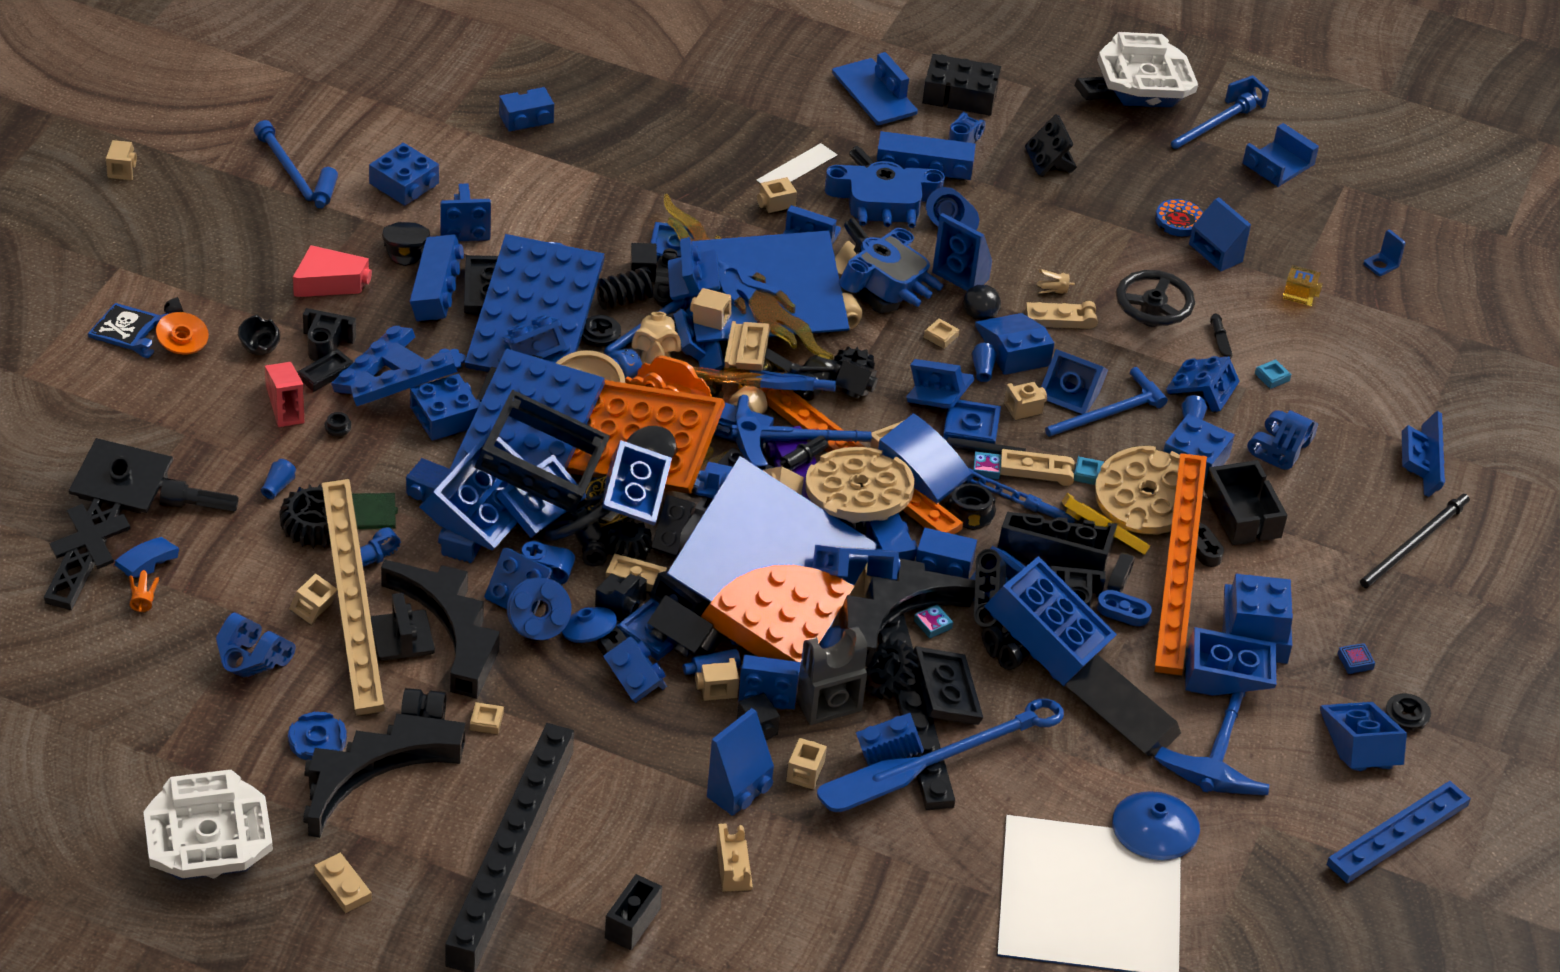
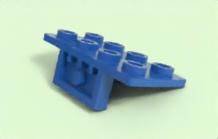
(878, 88)

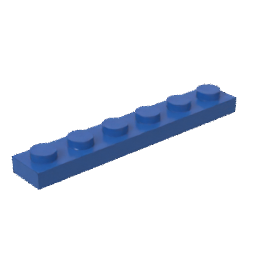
(1398, 832)

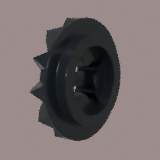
(606, 325)
(861, 356)
(1408, 703)

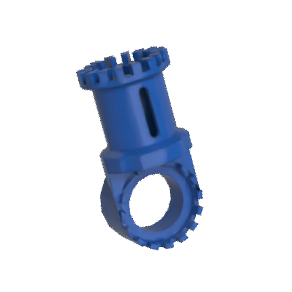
(375, 551)

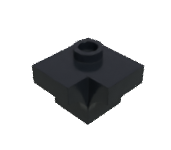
(621, 594)

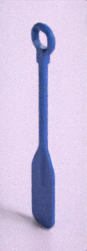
(897, 773)

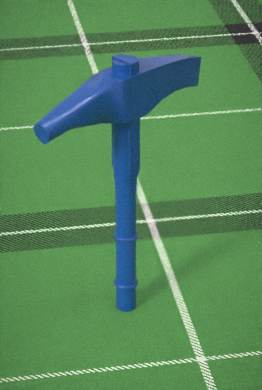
(749, 433)
(1211, 771)

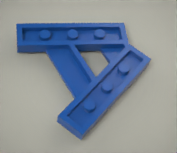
(406, 366)

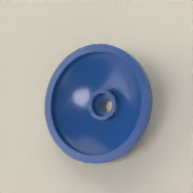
(1156, 825)

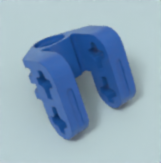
(1290, 436)
(242, 631)

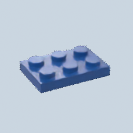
(531, 511)

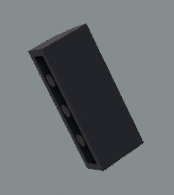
(1124, 706)

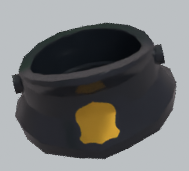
(405, 241)
(972, 505)

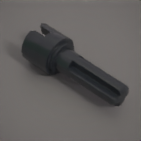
(178, 493)

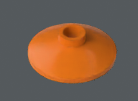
(182, 333)

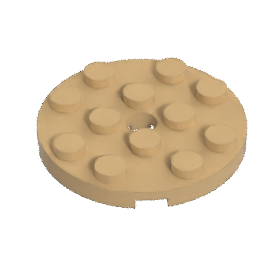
(885, 481)
(1121, 484)

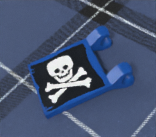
(126, 328)

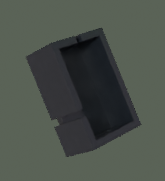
(970, 82)
(1245, 502)

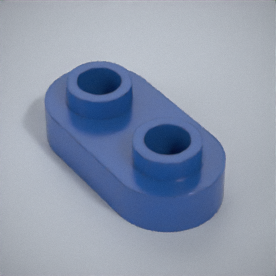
(1124, 608)

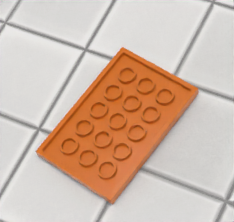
(629, 407)

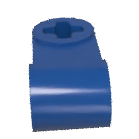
(966, 129)
(558, 559)

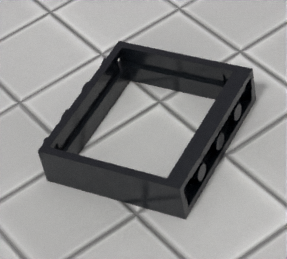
(530, 477)

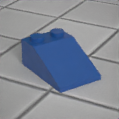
(961, 254)
(1018, 342)
(636, 482)
(1228, 663)
(1365, 735)
(739, 764)

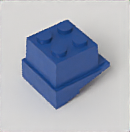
(1260, 610)

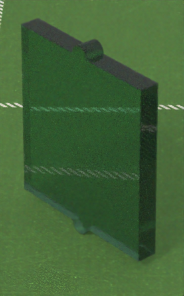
(375, 510)

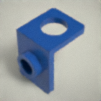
(1247, 85)
(1390, 254)

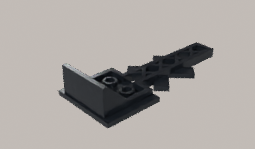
(99, 484)

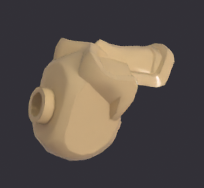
(656, 337)

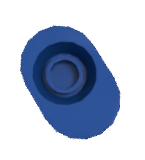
(953, 204)

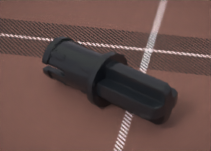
(804, 453)

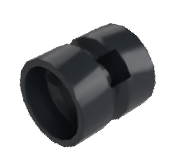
(424, 705)

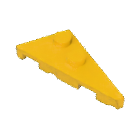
(1080, 510)

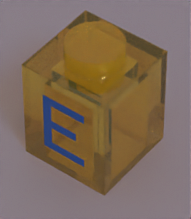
(1302, 285)

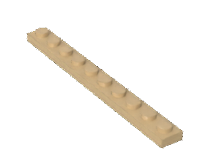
(353, 598)

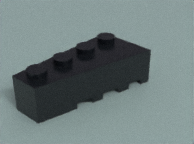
(1057, 541)

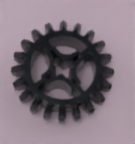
(305, 517)

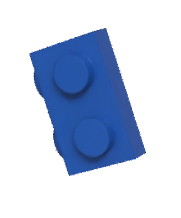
(634, 669)

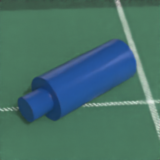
(325, 186)
(719, 657)

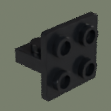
(1051, 148)
(403, 632)

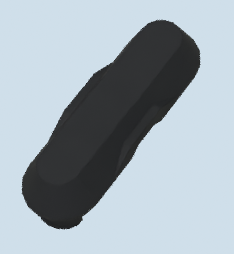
(661, 287)

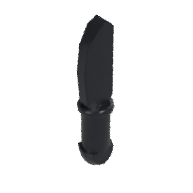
(1220, 334)

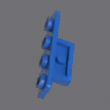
(706, 353)
(1424, 453)

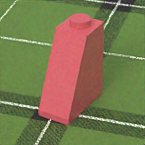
(330, 273)
(285, 393)

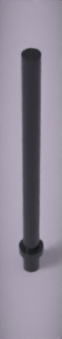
(1453, 507)

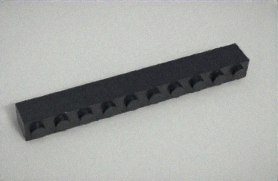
(509, 849)

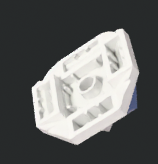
(1146, 70)
(207, 826)

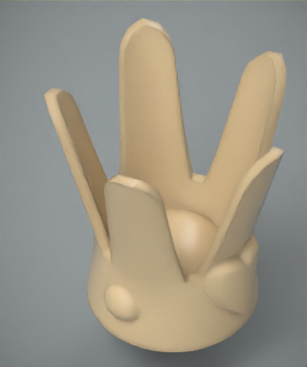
(1059, 285)

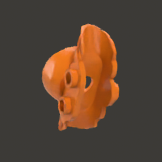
(670, 375)

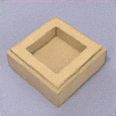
(941, 333)
(486, 718)

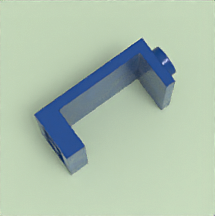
(1282, 158)
(836, 560)

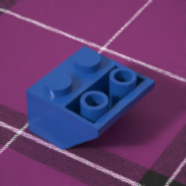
(1220, 235)

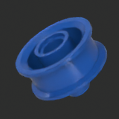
(556, 614)

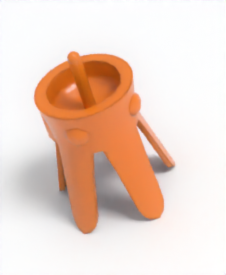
(141, 598)

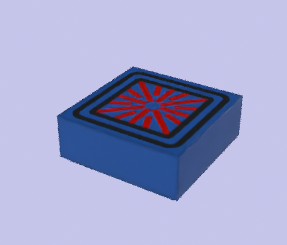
(1356, 658)

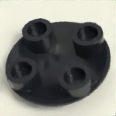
(655, 439)

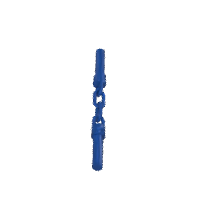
(1032, 502)

